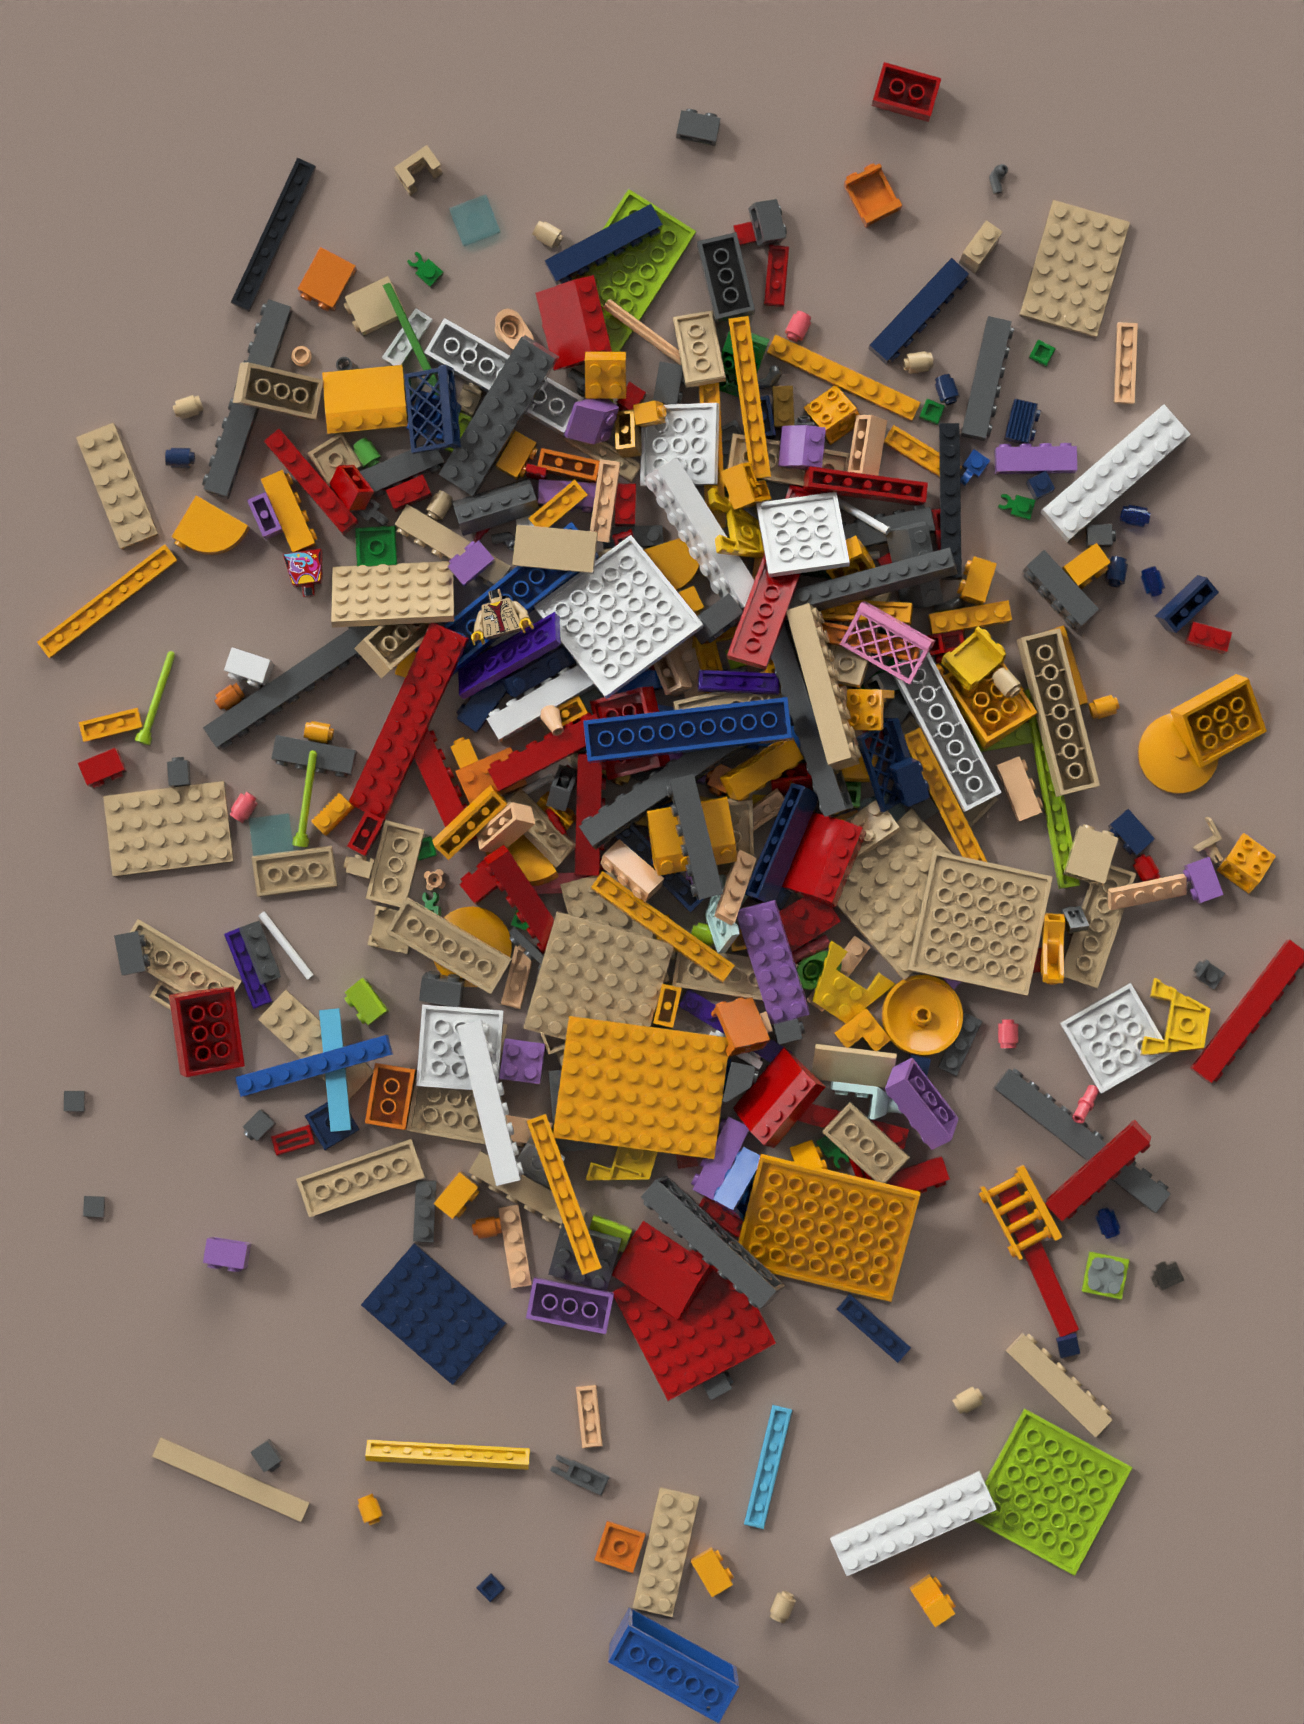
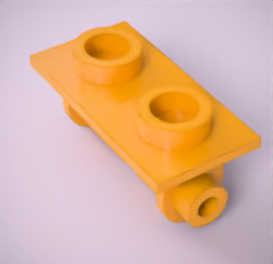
(566, 817)

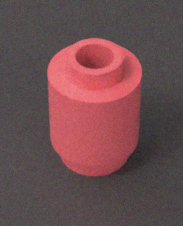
(798, 326)
(243, 807)
(1008, 1033)

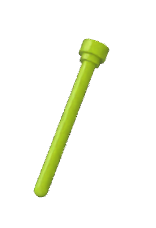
(144, 735)
(301, 838)

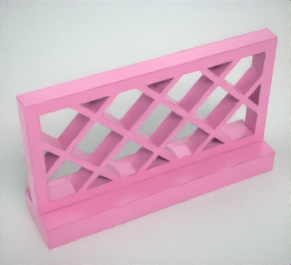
(891, 625)

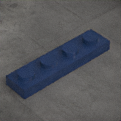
(873, 1328)

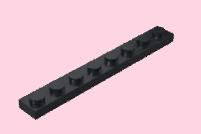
(273, 234)
(950, 493)

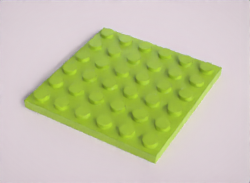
(1051, 1491)

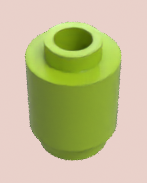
(703, 933)

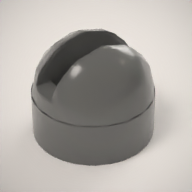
(341, 360)

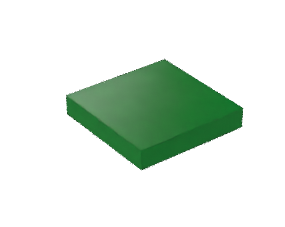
(376, 546)

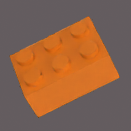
(476, 777)
(390, 1096)

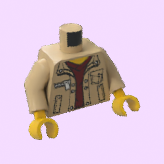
(500, 618)

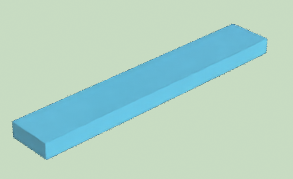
(336, 1080)
(768, 1466)

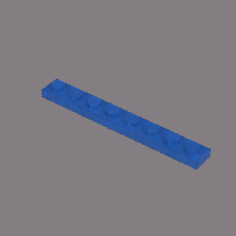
(314, 1065)

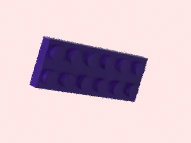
(509, 655)

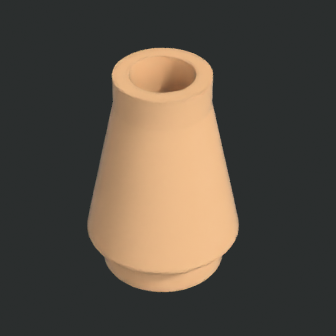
(551, 717)

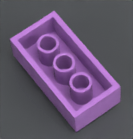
(921, 1104)
(569, 1305)

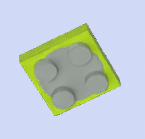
(1105, 1275)

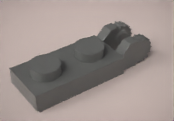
(582, 1475)

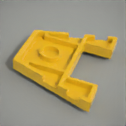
(743, 530)
(840, 993)
(1185, 1023)
(627, 1165)

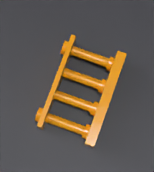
(1040, 1213)

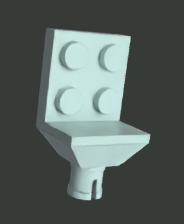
(722, 932)
(879, 1104)

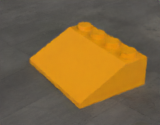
(365, 399)
(988, 710)
(1219, 719)
(666, 843)

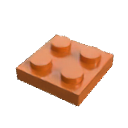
(619, 1546)

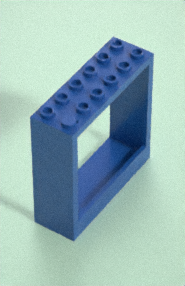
(673, 1665)

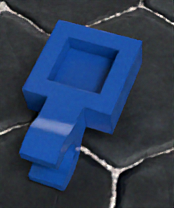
(974, 466)

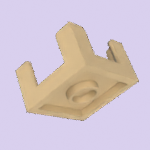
(415, 164)
(379, 937)

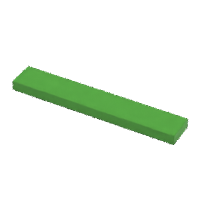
(409, 331)

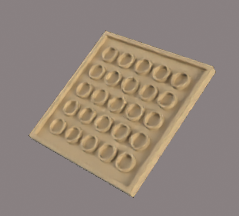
(888, 890)
(980, 923)
(597, 976)

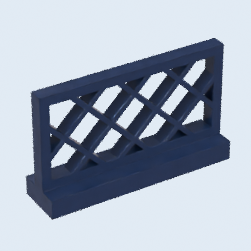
(448, 410)
(898, 750)

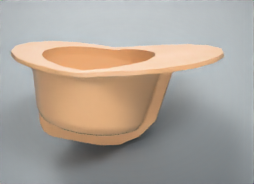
(510, 327)

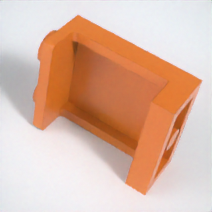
(871, 194)
(326, 279)
(741, 1026)

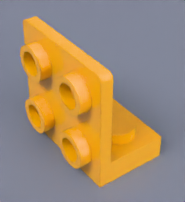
(834, 413)
(867, 708)
(1246, 863)

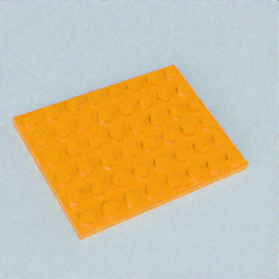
(641, 1087)
(828, 1227)

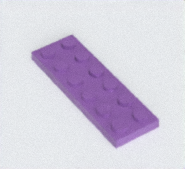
(773, 962)

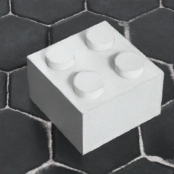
(248, 667)

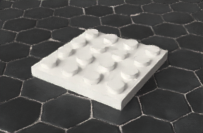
(689, 435)
(802, 534)
(1111, 1037)
(440, 1049)

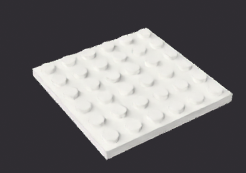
(620, 617)

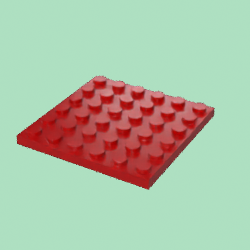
(708, 1338)

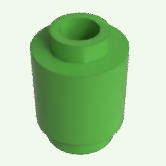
(366, 453)

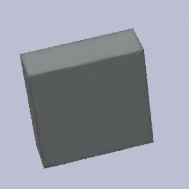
(74, 1101)
(94, 1206)

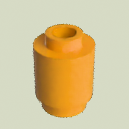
(1103, 707)
(318, 732)
(369, 1509)

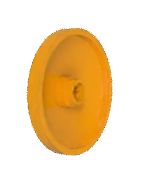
(1168, 761)
(482, 925)
(922, 1015)

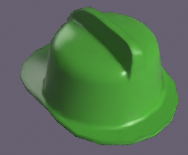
(811, 969)

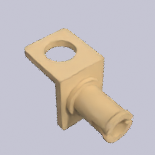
(1209, 844)
(559, 1050)

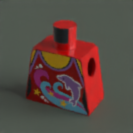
(305, 569)

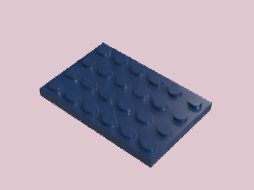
(433, 1313)

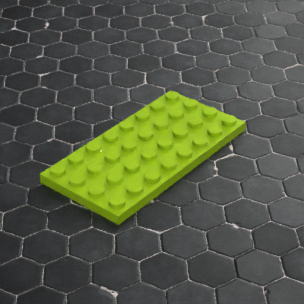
(640, 271)

